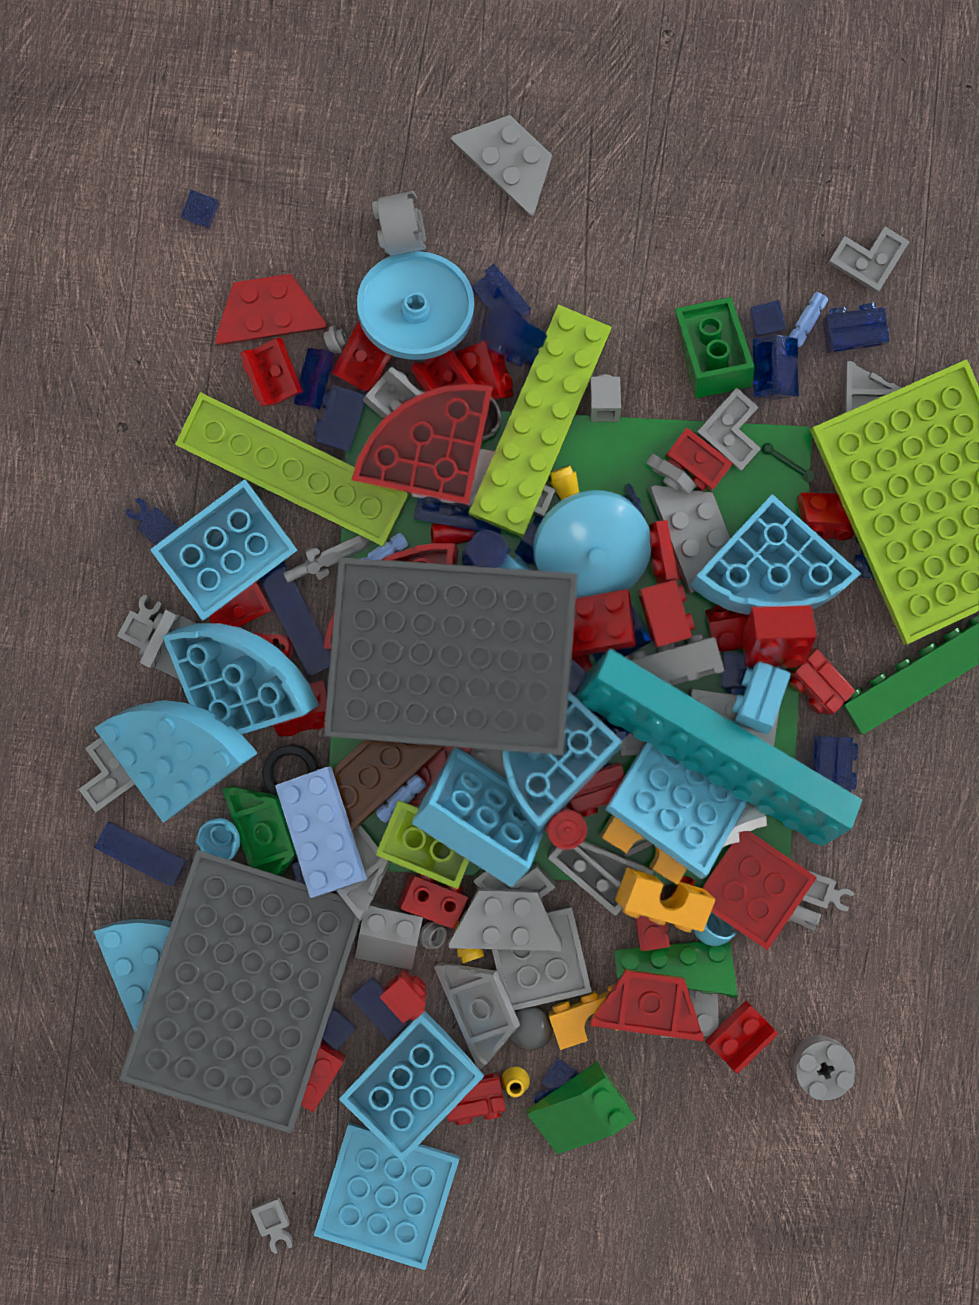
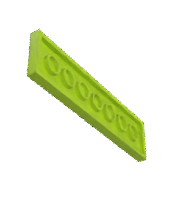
(540, 421)
(290, 469)

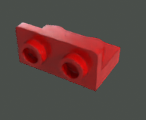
(242, 608)
(741, 1037)

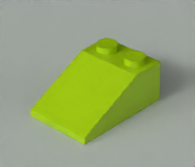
(419, 851)

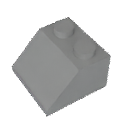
(389, 936)

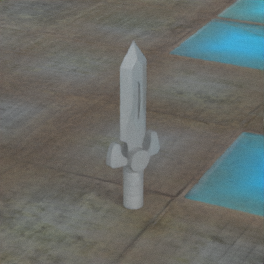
(327, 558)

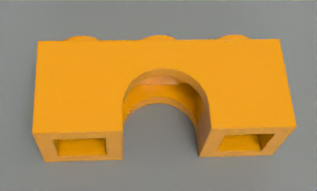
(624, 837)
(686, 909)
(569, 1019)

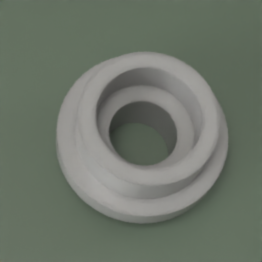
(335, 339)
(432, 935)

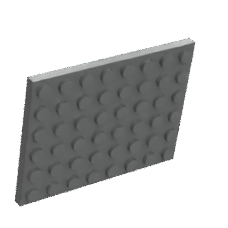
(451, 655)
(242, 993)

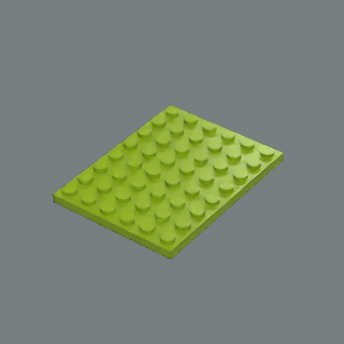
(913, 495)

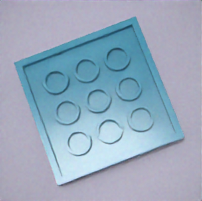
(676, 809)
(384, 1202)

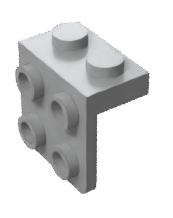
(154, 651)

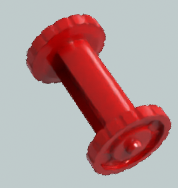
(566, 828)

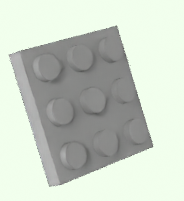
(545, 976)

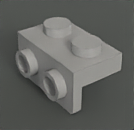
(390, 393)

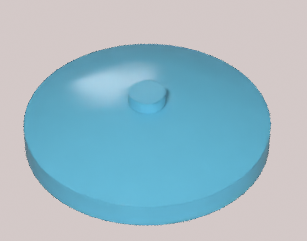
(415, 305)
(597, 538)

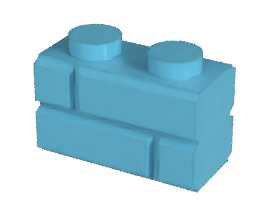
(761, 698)

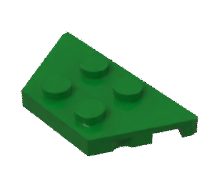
(261, 829)

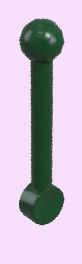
(807, 476)

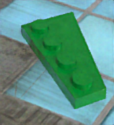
(702, 966)

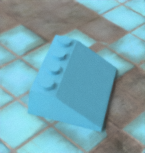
(224, 549)
(478, 818)
(412, 1086)

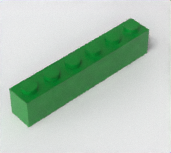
(914, 678)

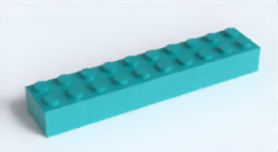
(718, 749)

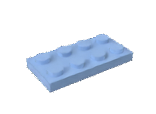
(321, 832)

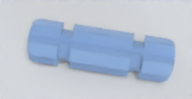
(809, 317)
(397, 543)
(405, 794)

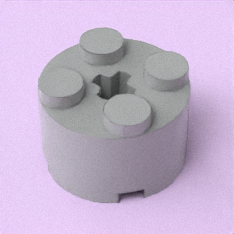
(400, 224)
(838, 1074)

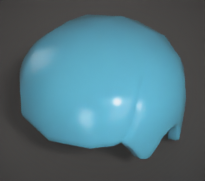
(219, 838)
(716, 931)

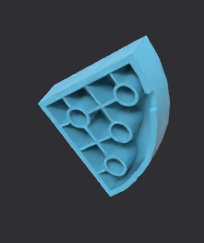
(774, 564)
(238, 676)
(173, 751)
(549, 781)
(132, 955)

